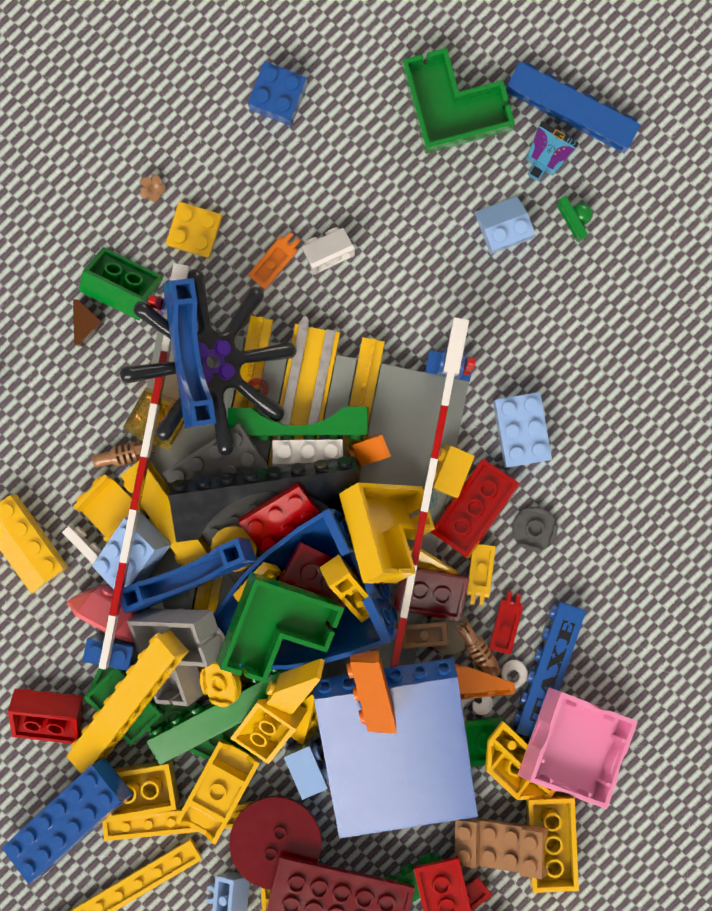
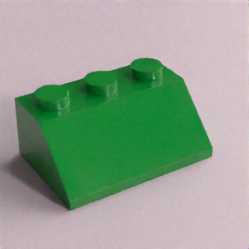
(118, 281)

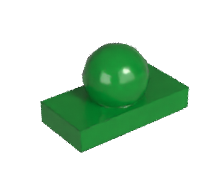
(575, 217)

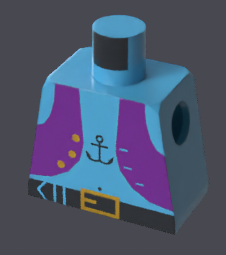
(549, 151)

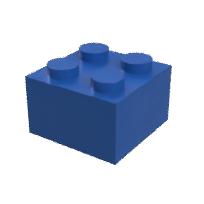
(277, 93)

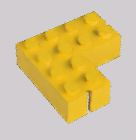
(380, 528)

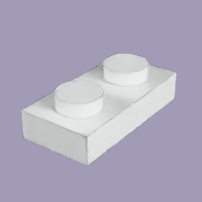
(77, 537)

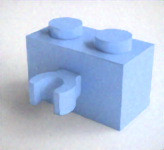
(229, 892)

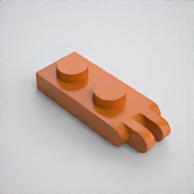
(274, 261)

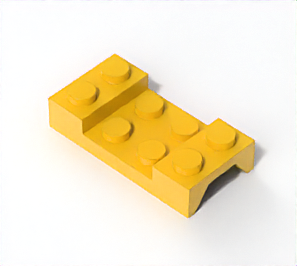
(218, 790)

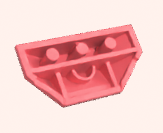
(94, 608)

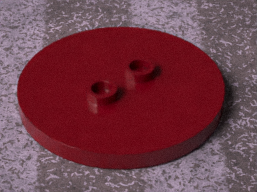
(272, 829)

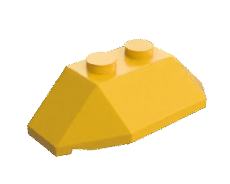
(503, 763)

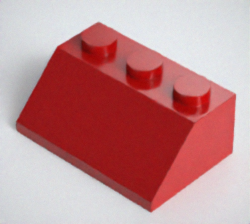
(45, 716)

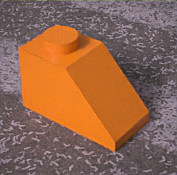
(369, 449)

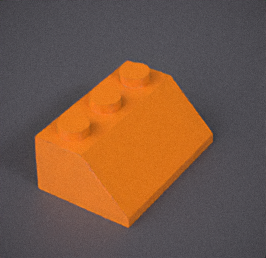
(372, 692)

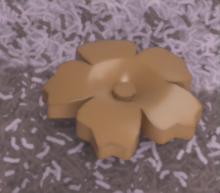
(151, 188)

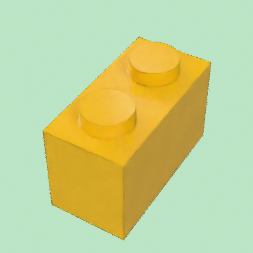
(451, 470)

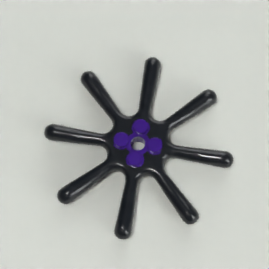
(226, 359)

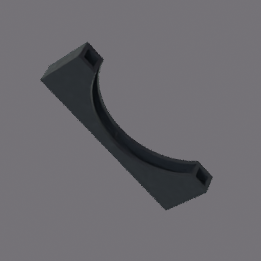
(200, 499)

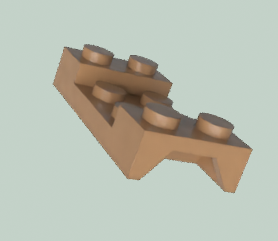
(501, 846)

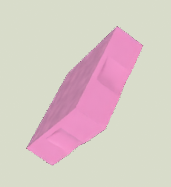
(577, 748)

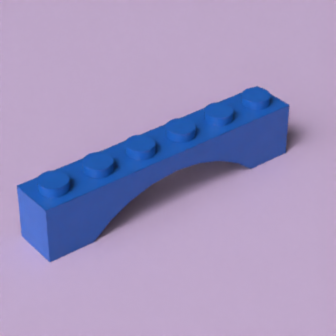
(182, 320)
(213, 565)

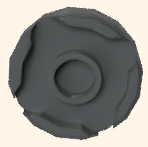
(534, 529)

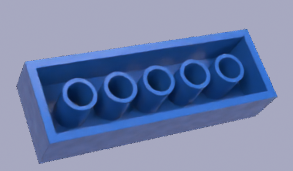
(67, 820)

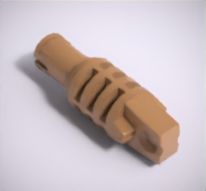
(120, 455)
(478, 650)

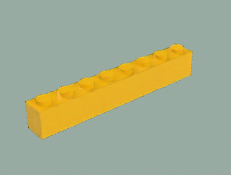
(128, 700)

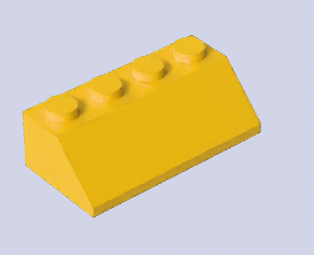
(27, 545)

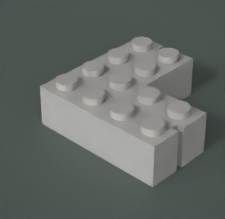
(196, 632)

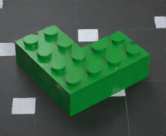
(451, 116)
(266, 617)

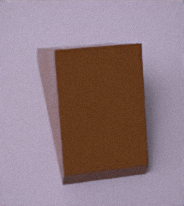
(85, 323)

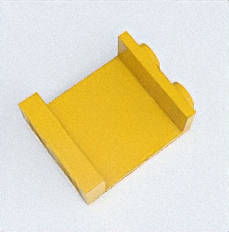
(105, 505)

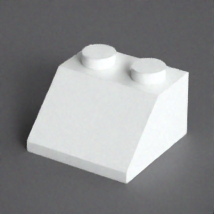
(328, 250)

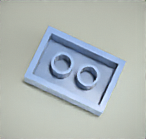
(522, 430)
(146, 552)

